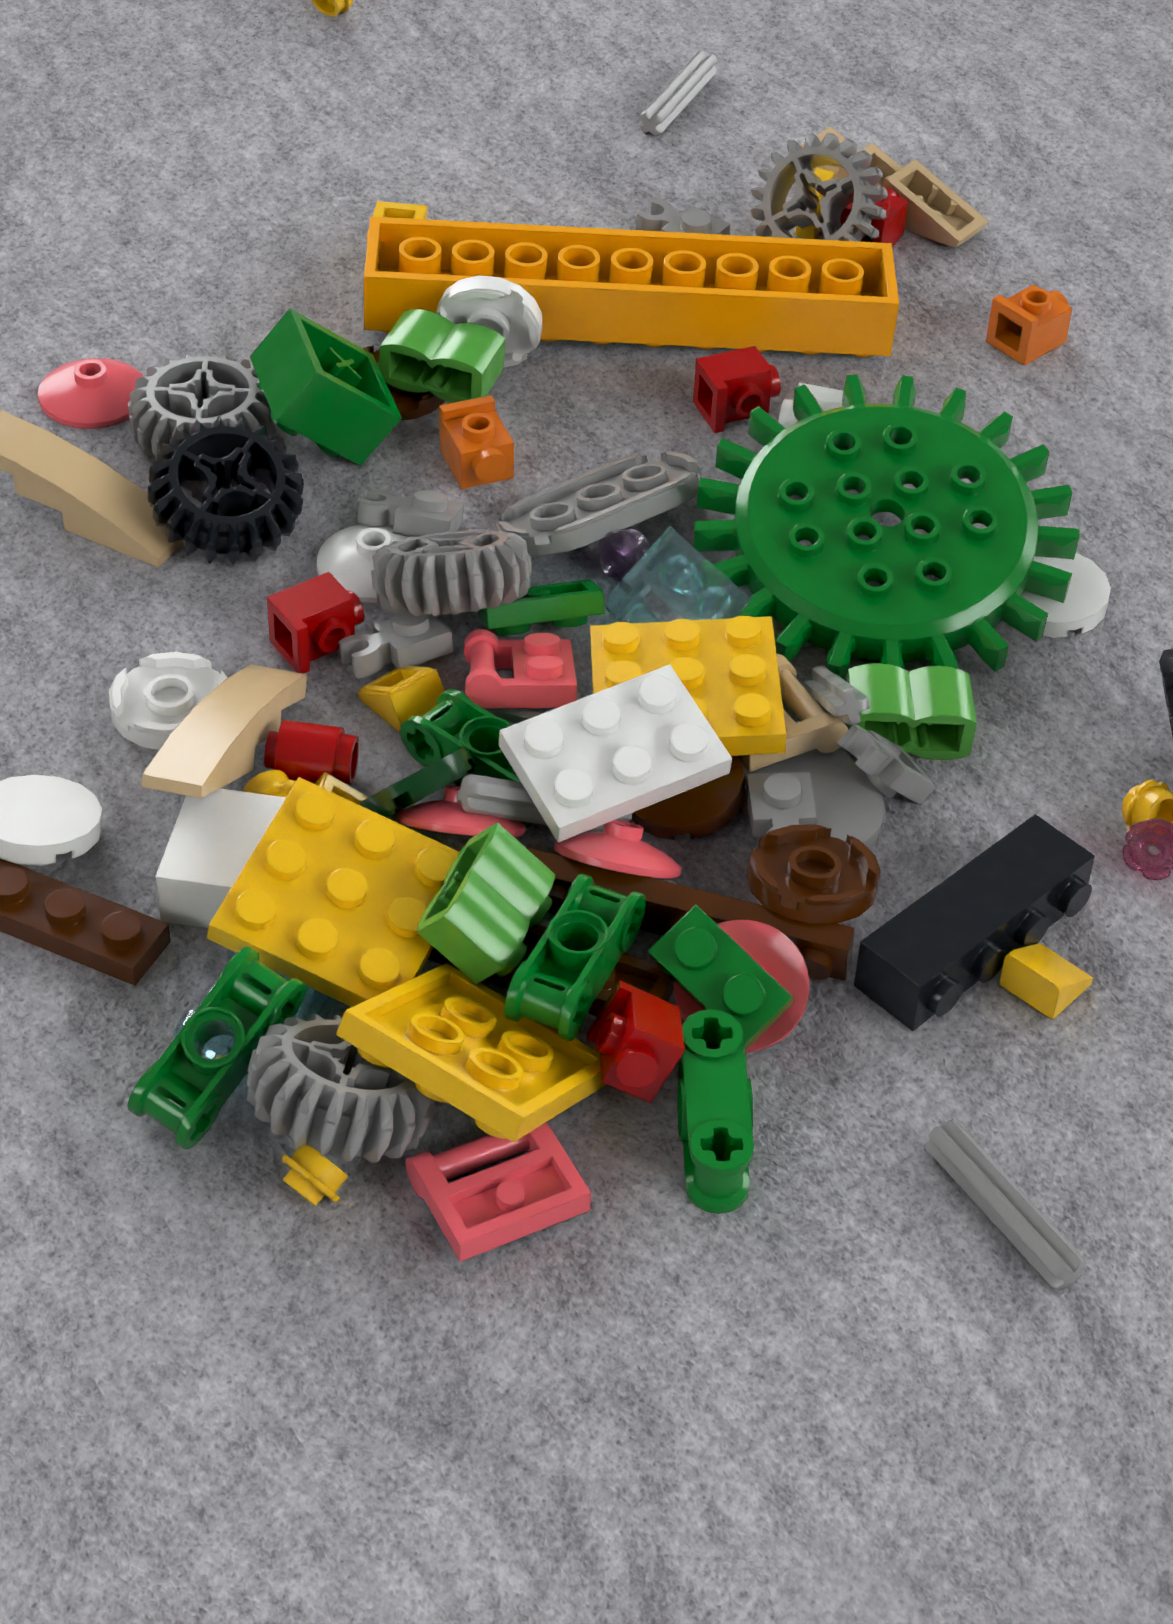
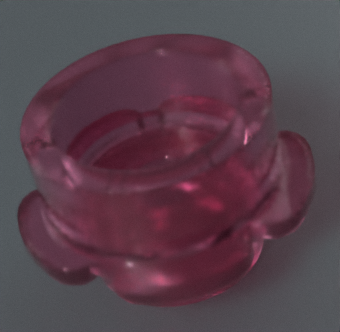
(1145, 834)

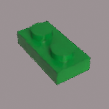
(563, 603)
(720, 974)

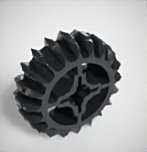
(214, 463)

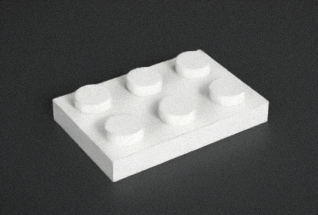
(614, 752)

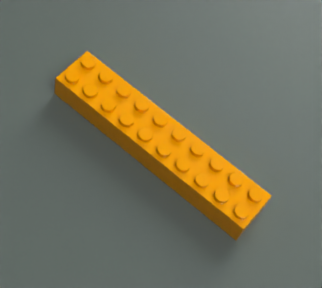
(647, 284)

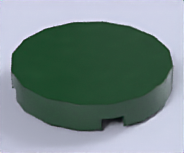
(421, 783)

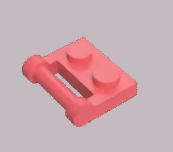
(540, 671)
(503, 1199)

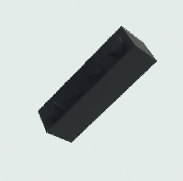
(972, 921)

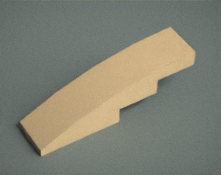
(932, 206)
(89, 493)
(221, 732)

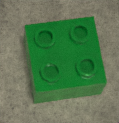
(324, 388)

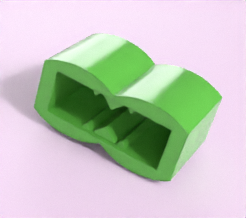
(441, 357)
(918, 709)
(488, 905)

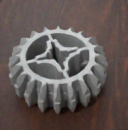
(798, 166)
(193, 390)
(451, 572)
(332, 1097)

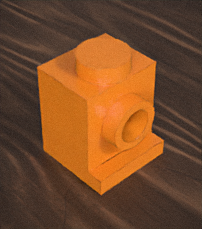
(1038, 314)
(475, 442)

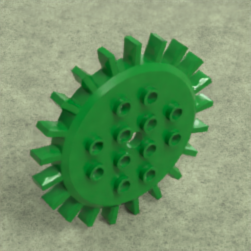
(876, 450)

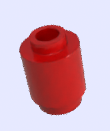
(311, 750)

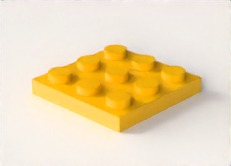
(722, 664)
(335, 896)
(469, 1055)

